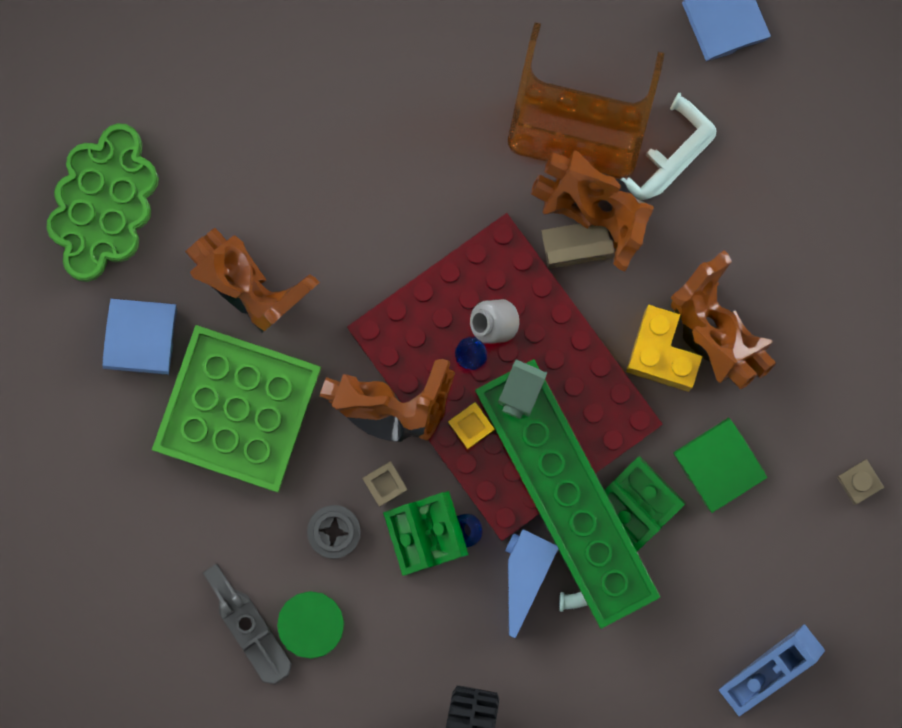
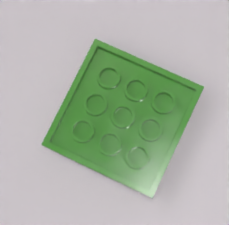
(236, 408)

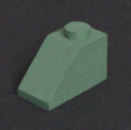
(521, 389)

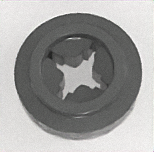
(323, 519)

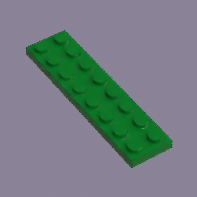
(572, 504)

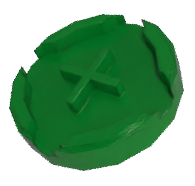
(310, 624)

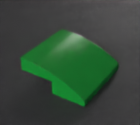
(720, 465)
(642, 501)
(425, 533)

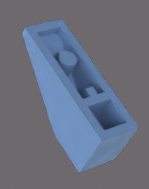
(526, 571)
(772, 670)

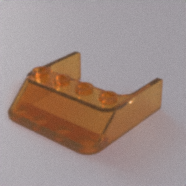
(566, 120)

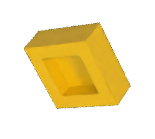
(471, 425)

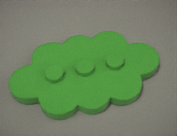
(102, 202)

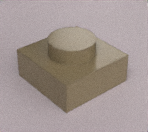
(860, 482)
(385, 484)

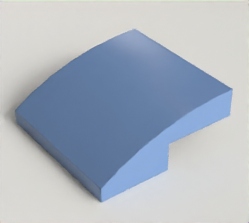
(725, 25)
(139, 336)

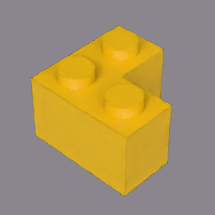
(654, 355)

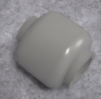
(494, 321)

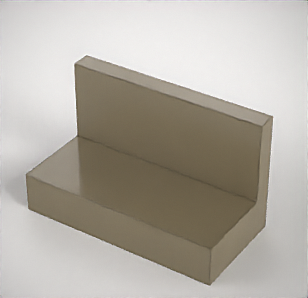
(576, 245)

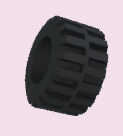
(472, 708)

